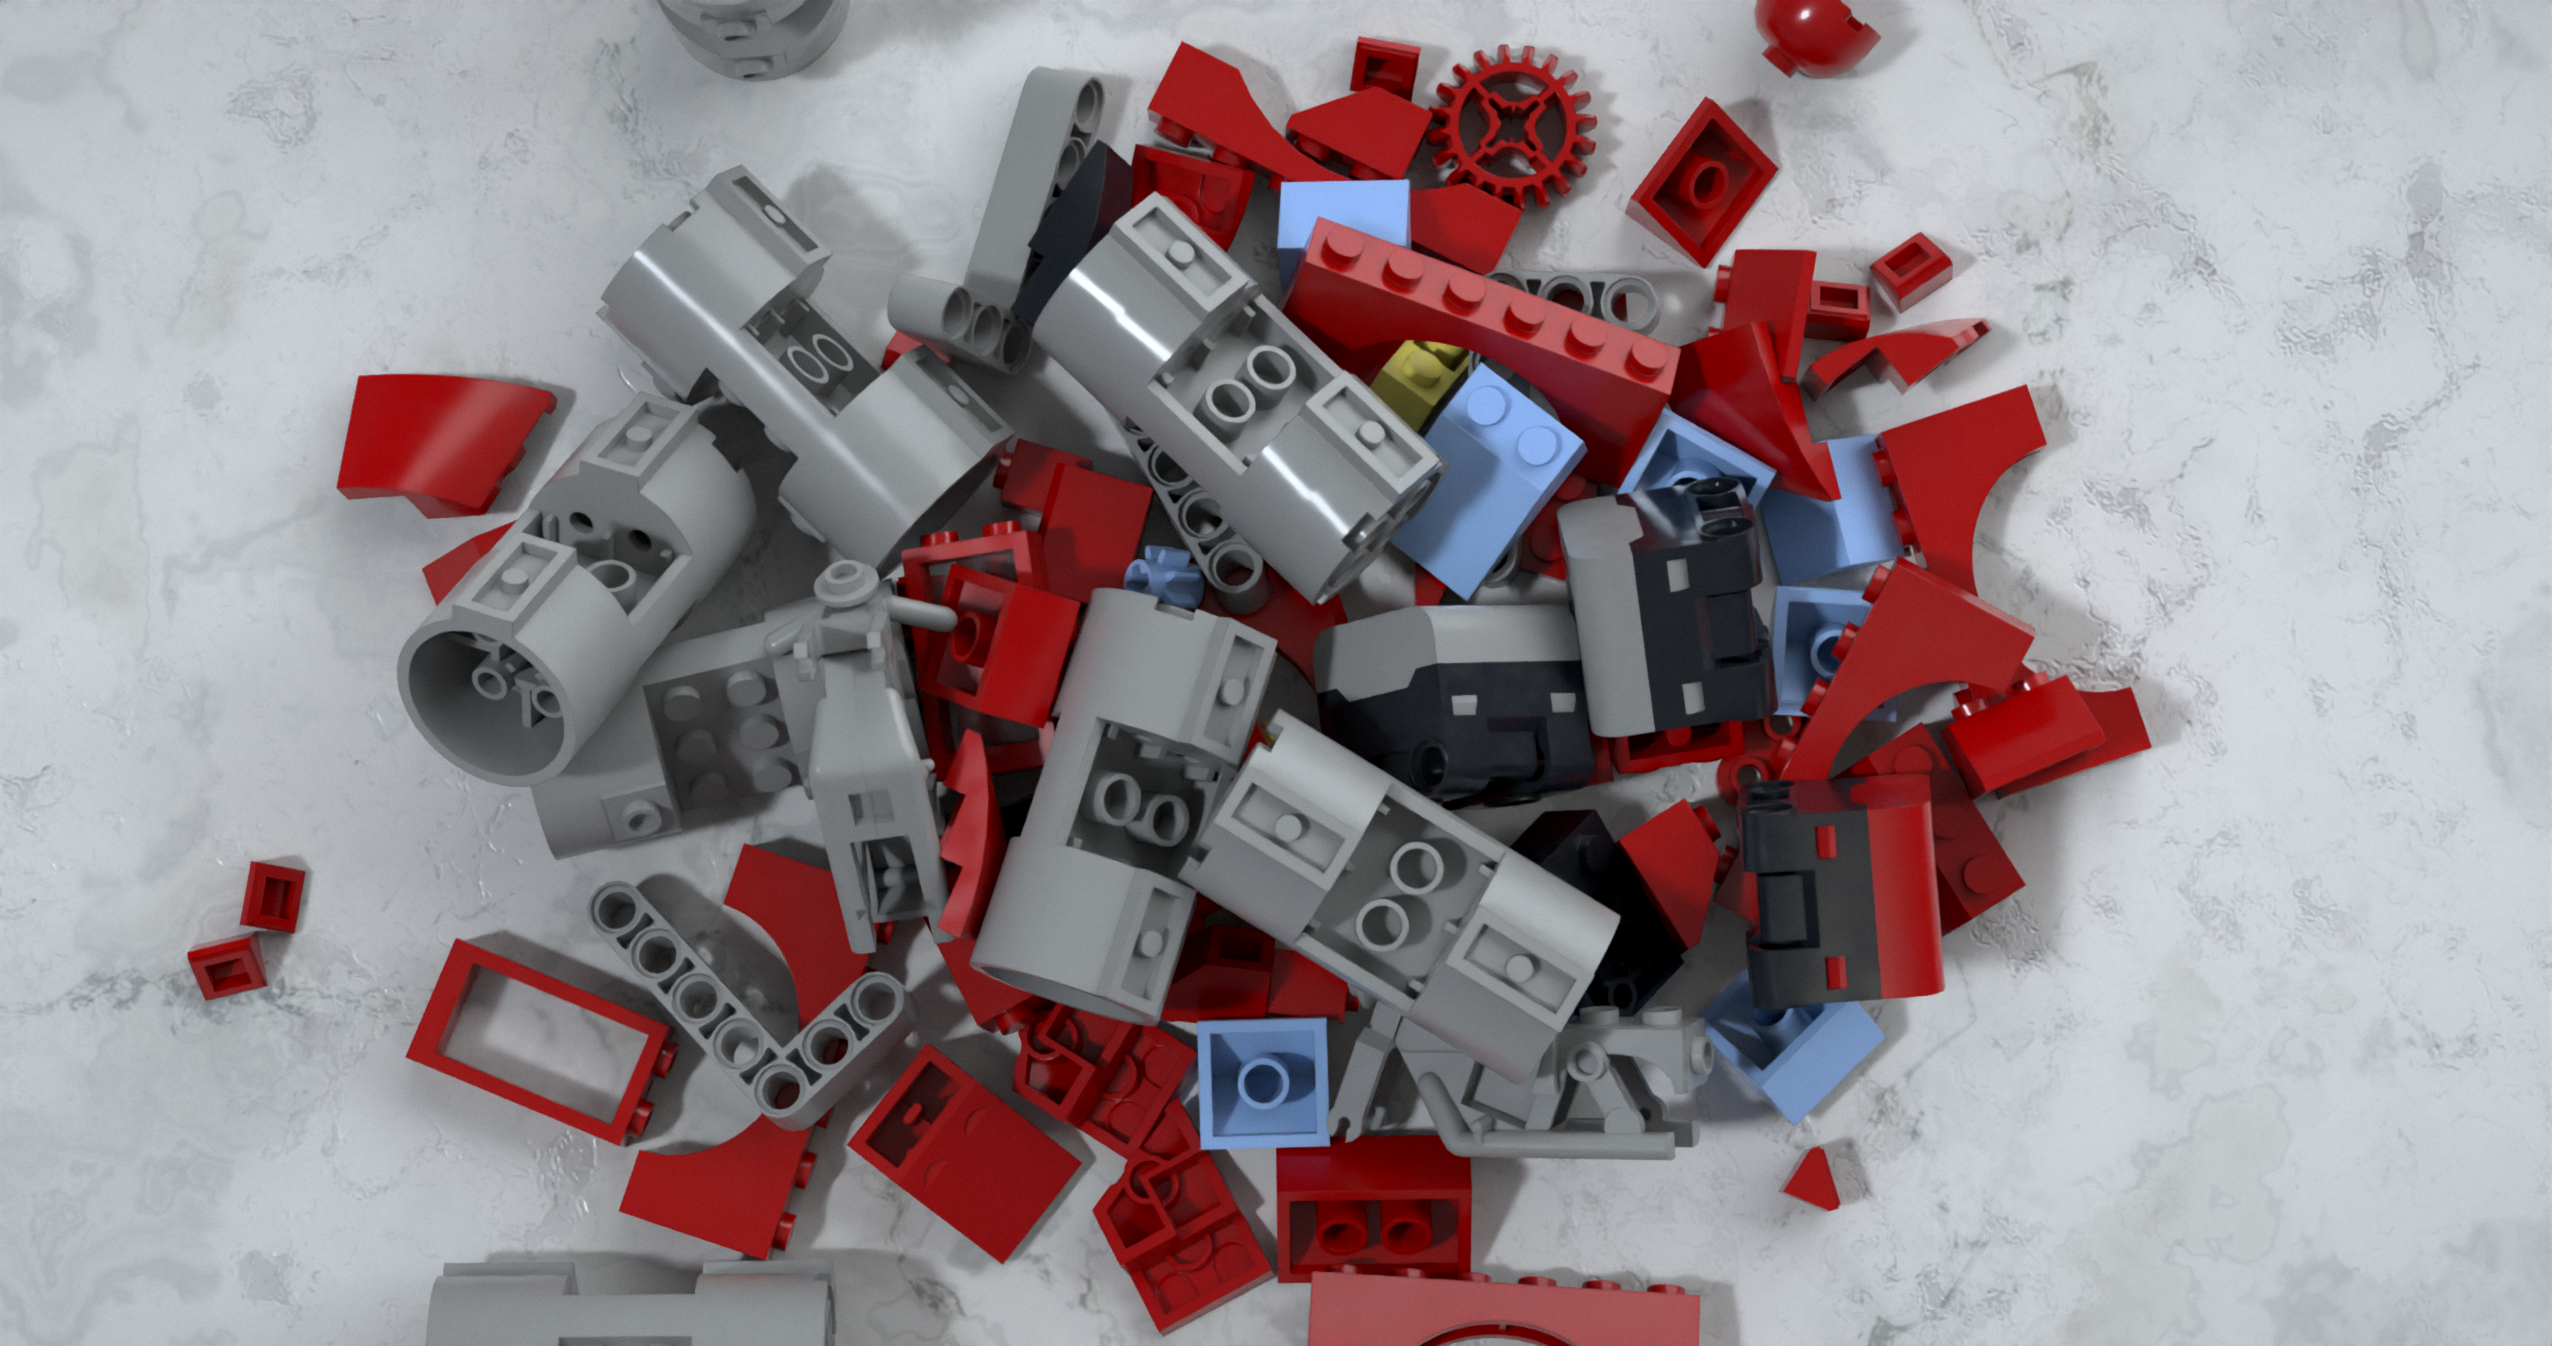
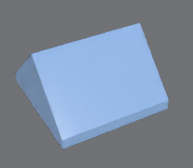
(1367, 206)
(1684, 453)
(1831, 538)
(1802, 636)
(1263, 1082)

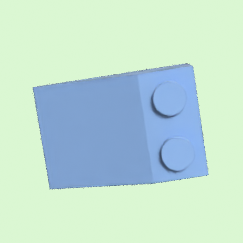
(1501, 474)

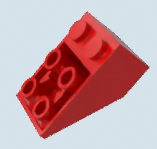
(964, 1153)

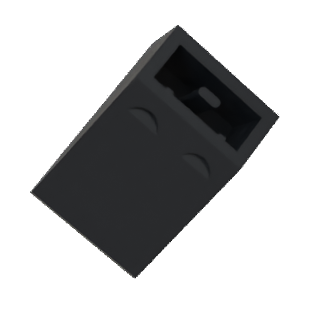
(1584, 855)

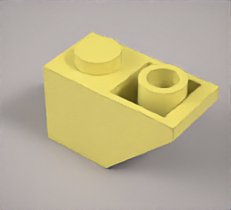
(1420, 379)

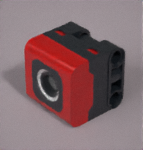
(1841, 890)

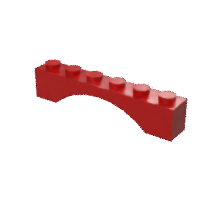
(1212, 107)

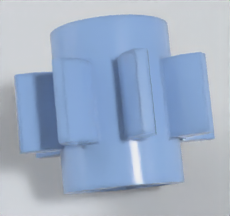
(1167, 576)

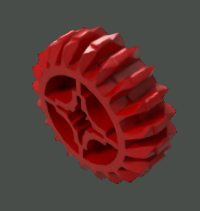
(1495, 108)

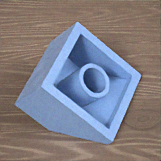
(1789, 1053)

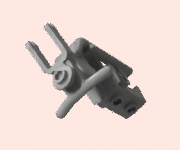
(863, 763)
(1493, 1118)

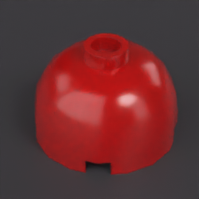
(1813, 36)

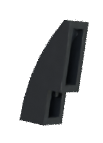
(1076, 224)

